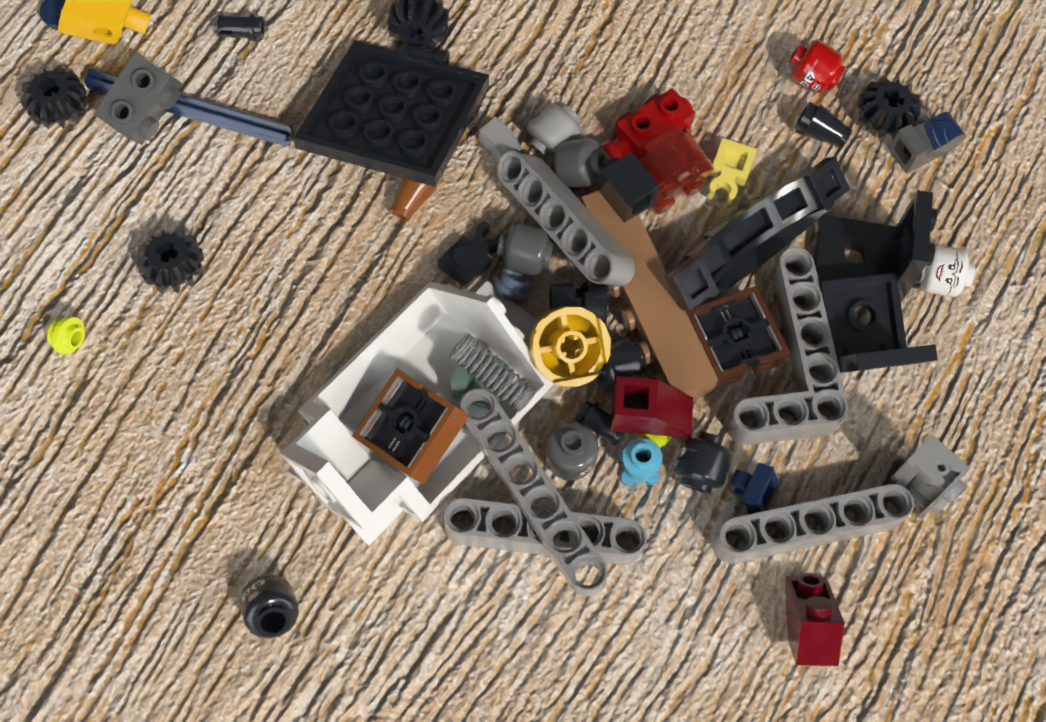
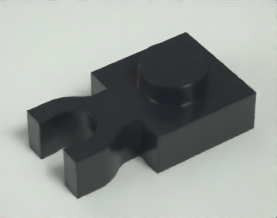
(468, 258)

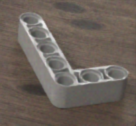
(803, 357)

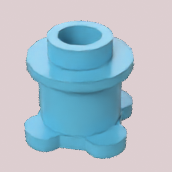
(637, 471)

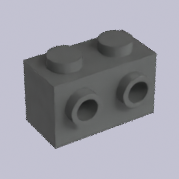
(138, 99)

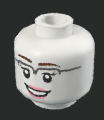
(948, 272)

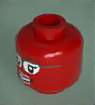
(816, 66)

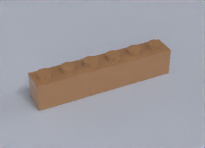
(652, 309)

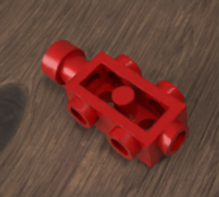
(658, 115)

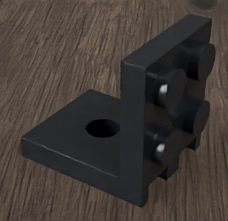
(884, 248)
(883, 339)

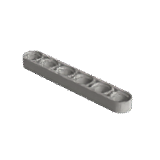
(537, 486)

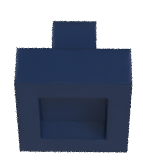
(755, 489)

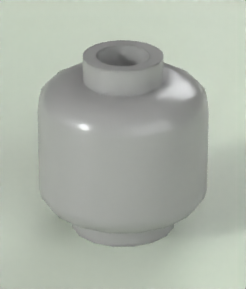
(552, 127)

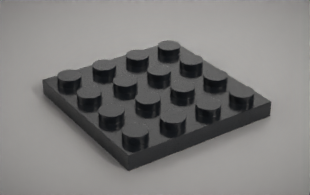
(393, 113)

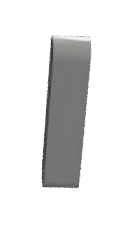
(565, 219)
(827, 511)
(523, 538)

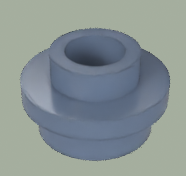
(511, 285)

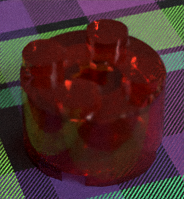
(676, 165)

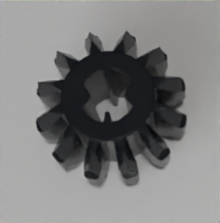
(419, 22)
(53, 97)
(888, 106)
(165, 248)

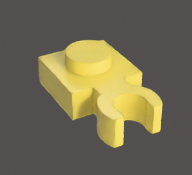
(731, 168)

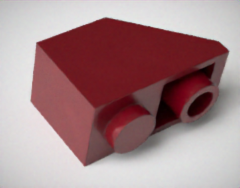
(650, 408)
(813, 621)

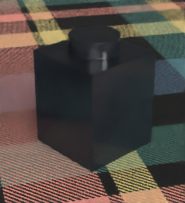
(627, 186)

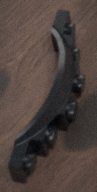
(756, 233)

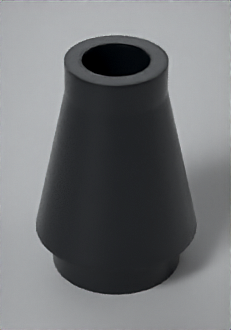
(822, 125)

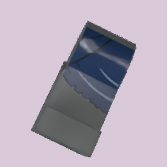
(926, 141)

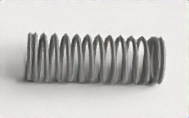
(462, 351)

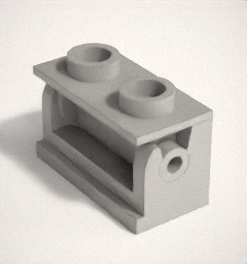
(931, 476)

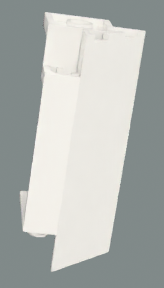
(418, 342)

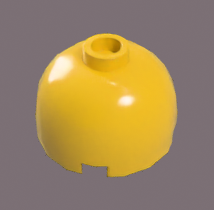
(569, 345)

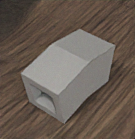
(498, 138)

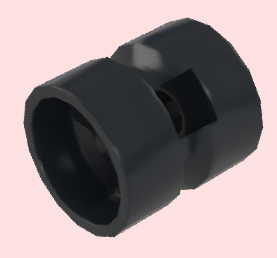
(589, 296)

